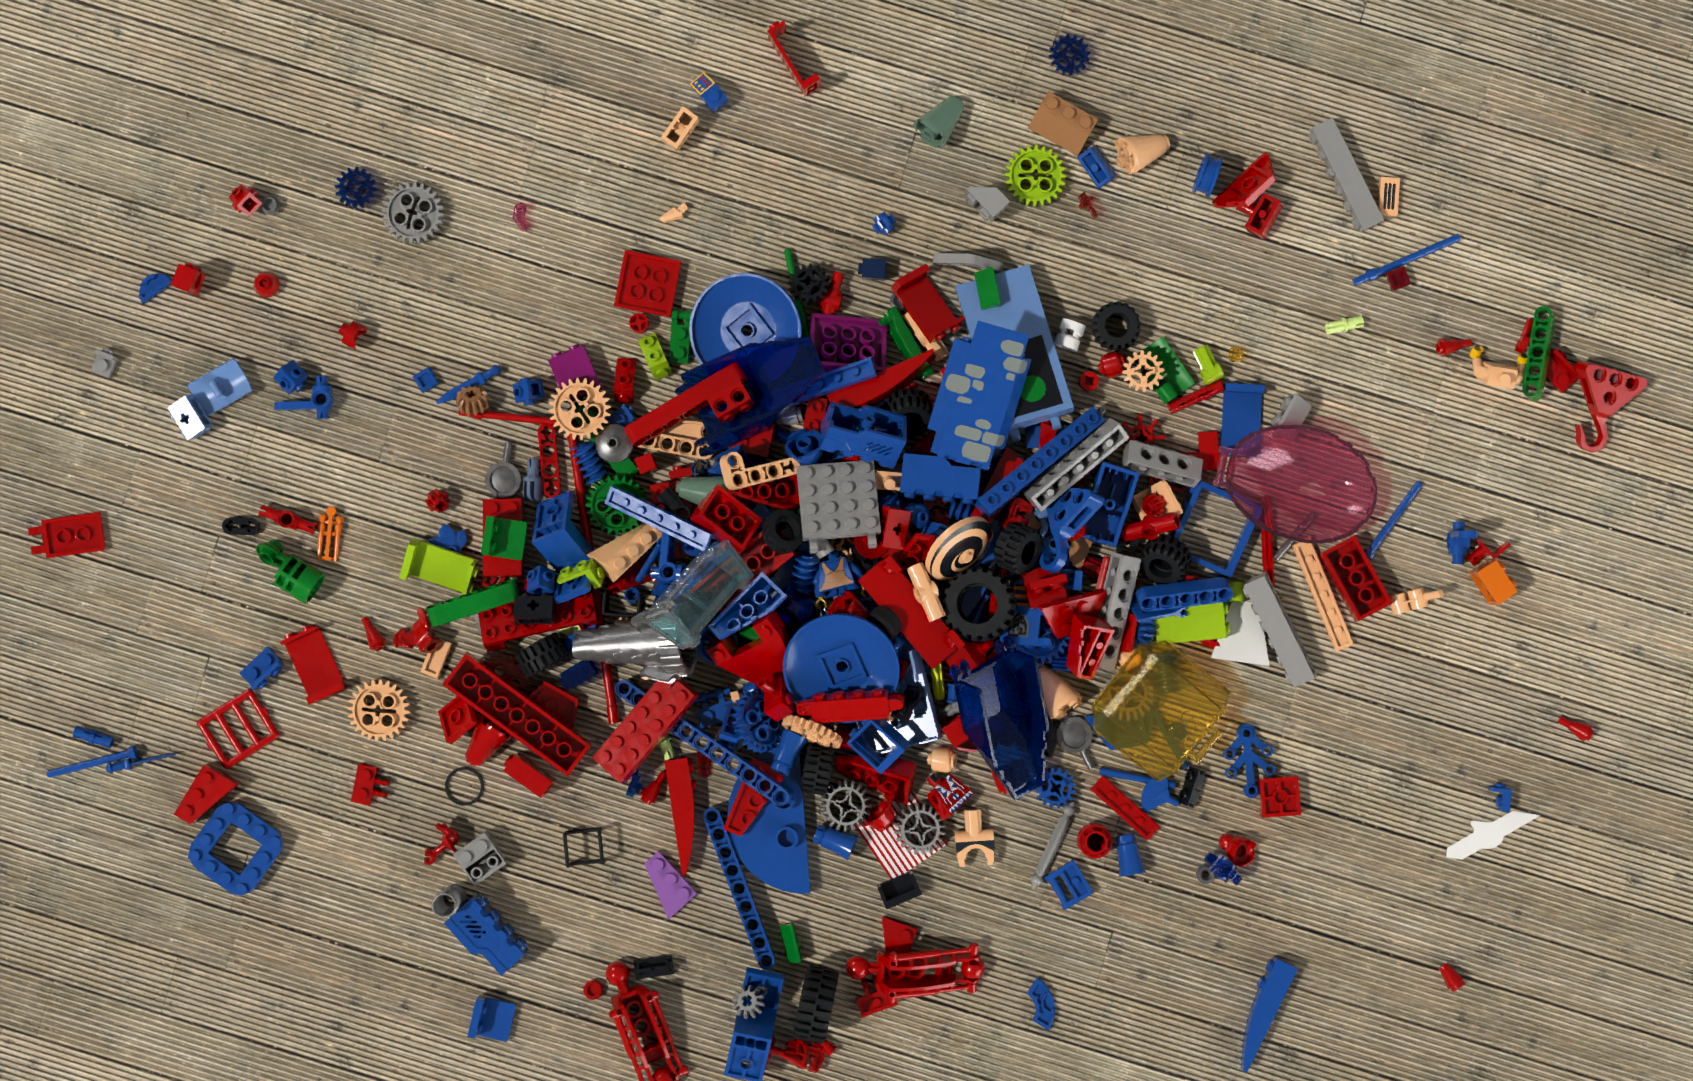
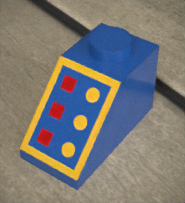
(709, 92)

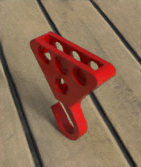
(1600, 408)

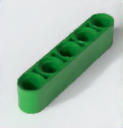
(1535, 345)
(623, 467)
(473, 602)

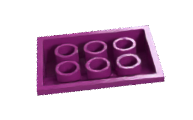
(847, 340)

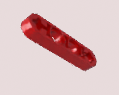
(552, 460)

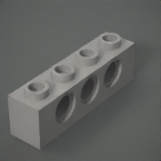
(1169, 470)

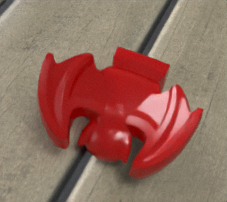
(420, 635)

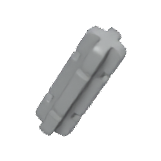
(948, 711)

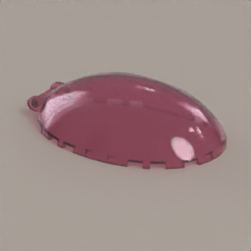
(1299, 483)

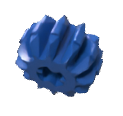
(1144, 632)

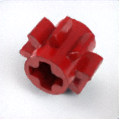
(437, 500)
(1154, 504)

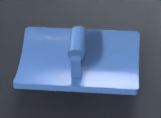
(220, 386)

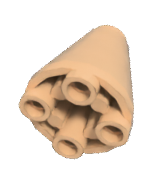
(1139, 151)
(1058, 694)

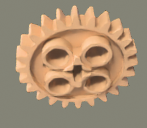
(594, 398)
(378, 727)
(812, 731)

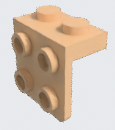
(1163, 489)

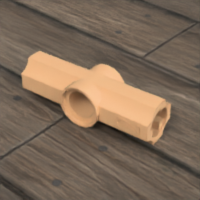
(939, 348)
(926, 591)

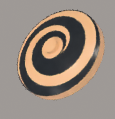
(959, 548)

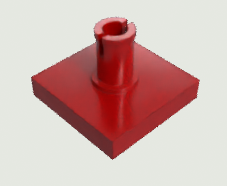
(457, 719)

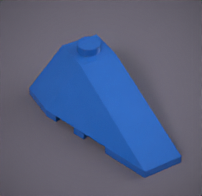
(753, 603)

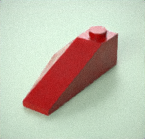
(776, 493)
(915, 552)
(896, 778)

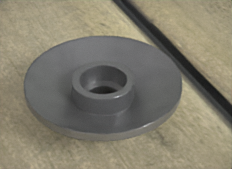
(620, 450)

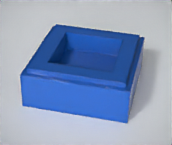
(426, 380)

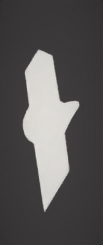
(1488, 834)

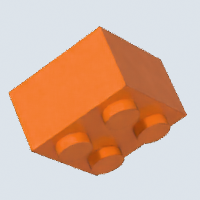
(1493, 582)

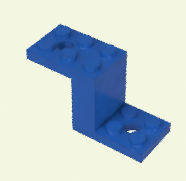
(561, 543)
(754, 1036)

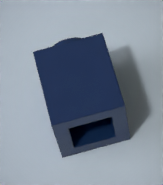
(872, 269)

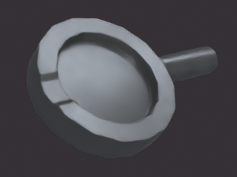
(503, 477)
(1075, 736)

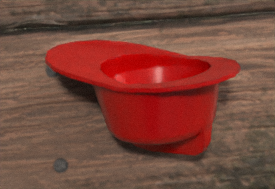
(882, 815)

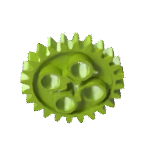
(1035, 193)

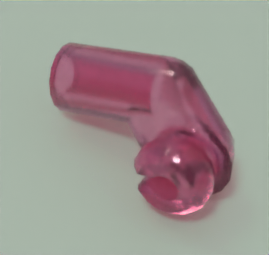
(519, 216)

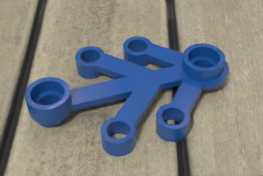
(1248, 757)

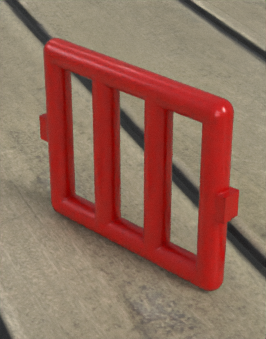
(218, 714)

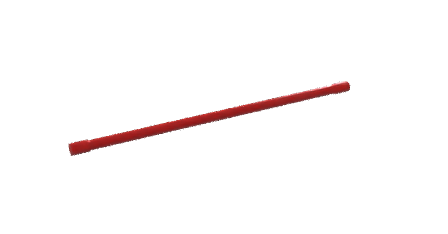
(612, 708)

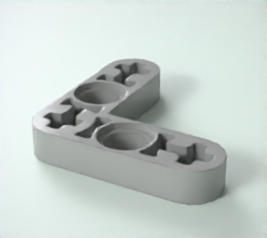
(971, 260)

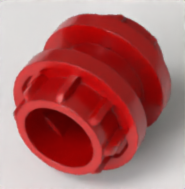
(1104, 846)

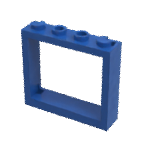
(1241, 542)

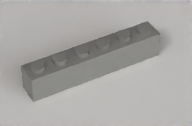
(1345, 175)
(1279, 629)

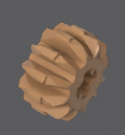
(472, 400)

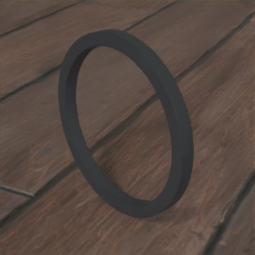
(447, 790)

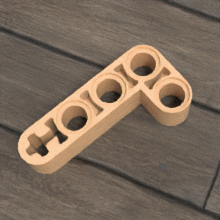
(761, 471)

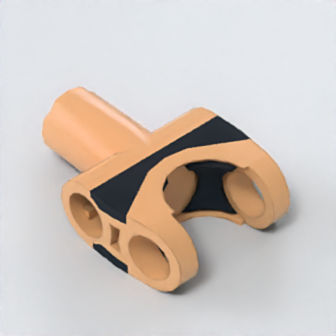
(974, 837)

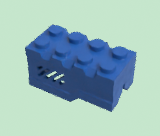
(864, 433)
(936, 478)
(1117, 488)
(486, 934)

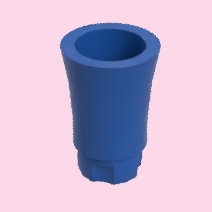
(787, 752)
(835, 841)
(1128, 855)

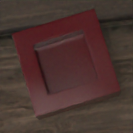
(1398, 278)

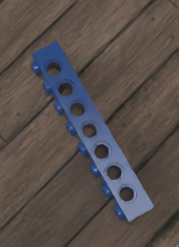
(1038, 463)

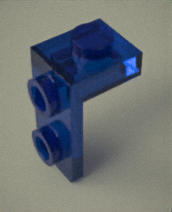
(634, 786)

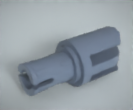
(532, 482)

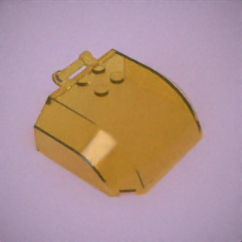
(1160, 709)

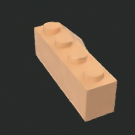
(625, 550)

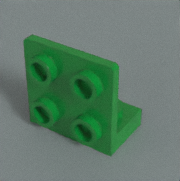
(504, 538)

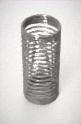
(439, 905)

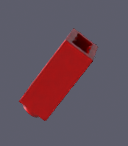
(528, 774)

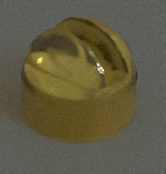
(1235, 354)

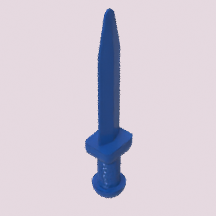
(480, 378)
(127, 764)

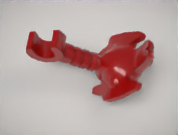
(449, 838)

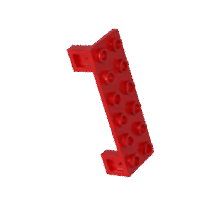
(893, 590)
(499, 626)

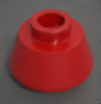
(270, 287)

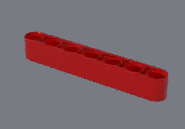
(682, 405)

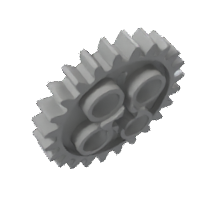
(430, 218)

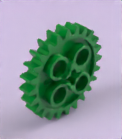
(600, 494)

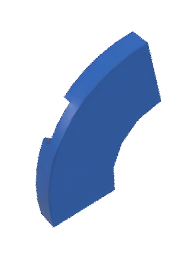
(1043, 1003)

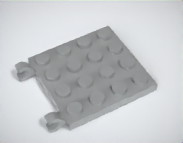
(838, 502)

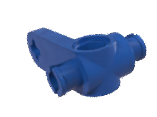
(320, 389)
(1459, 542)
(666, 562)

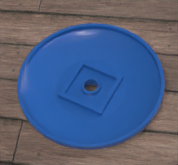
(736, 302)
(837, 637)

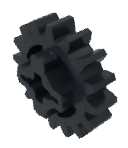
(801, 281)

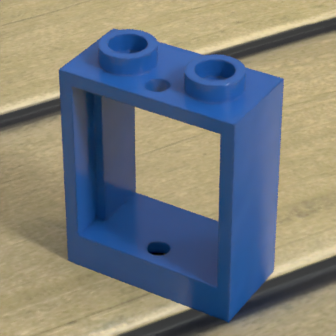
(868, 753)

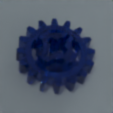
(1077, 55)
(363, 186)
(1223, 868)

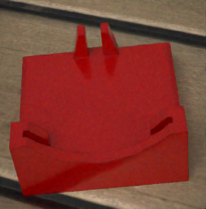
(1279, 796)

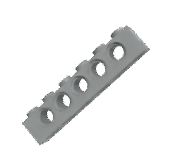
(1075, 464)
(1120, 585)

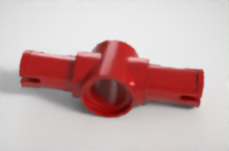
(833, 300)
(297, 520)

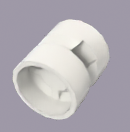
(1067, 341)

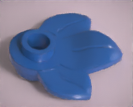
(449, 539)

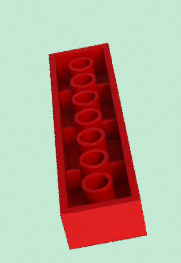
(517, 713)

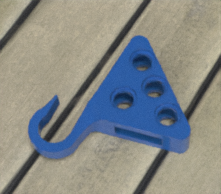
(1060, 516)

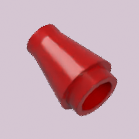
(1451, 977)

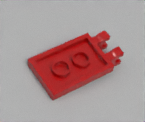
(70, 535)

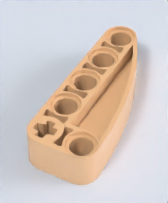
(679, 434)

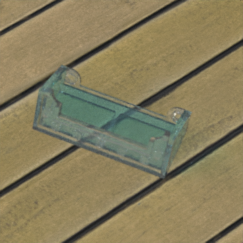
(698, 594)

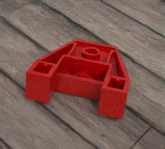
(758, 658)

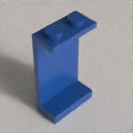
(1240, 412)

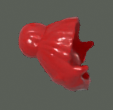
(1238, 849)

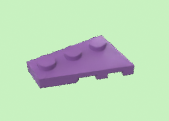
(669, 884)

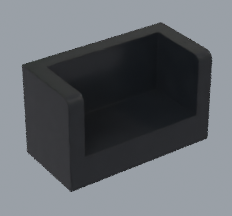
(899, 889)

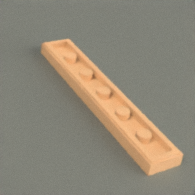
(1323, 595)

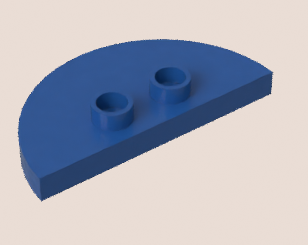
(776, 838)

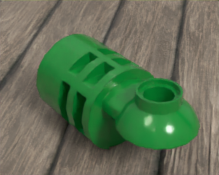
(293, 575)

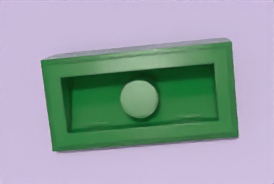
(987, 288)
(790, 943)

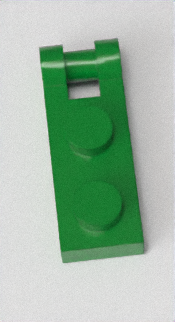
(680, 337)

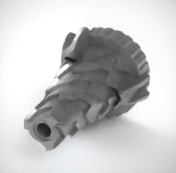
(635, 644)

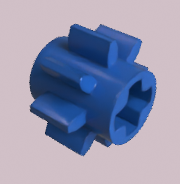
(884, 223)

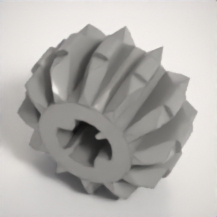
(755, 999)

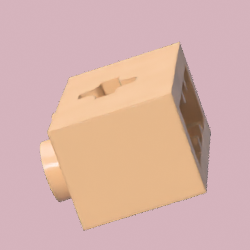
(680, 129)

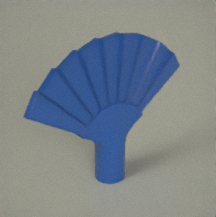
(1156, 794)

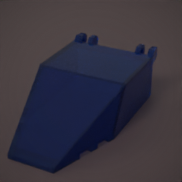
(776, 379)
(1005, 715)

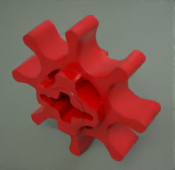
(1140, 428)

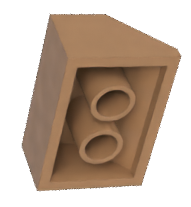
(1062, 123)

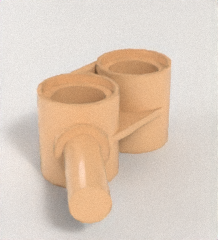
(1412, 599)

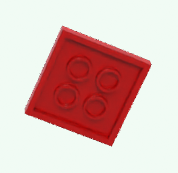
(647, 284)

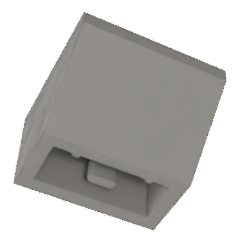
(988, 200)
(1293, 411)
(480, 858)

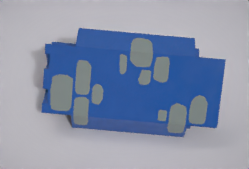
(979, 394)

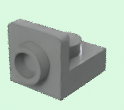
(104, 363)

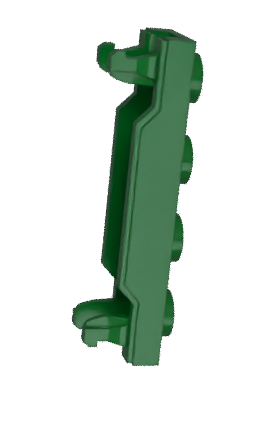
(904, 338)

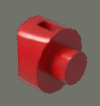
(351, 333)

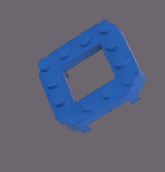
(250, 823)

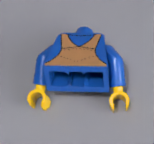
(835, 577)

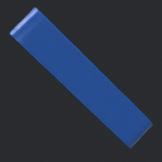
(1184, 594)

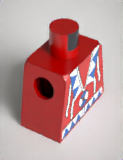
(947, 794)

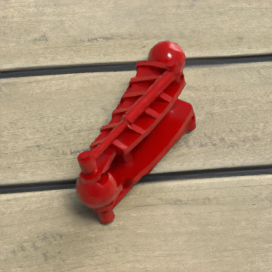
(618, 974)
(905, 977)

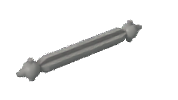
(1052, 845)

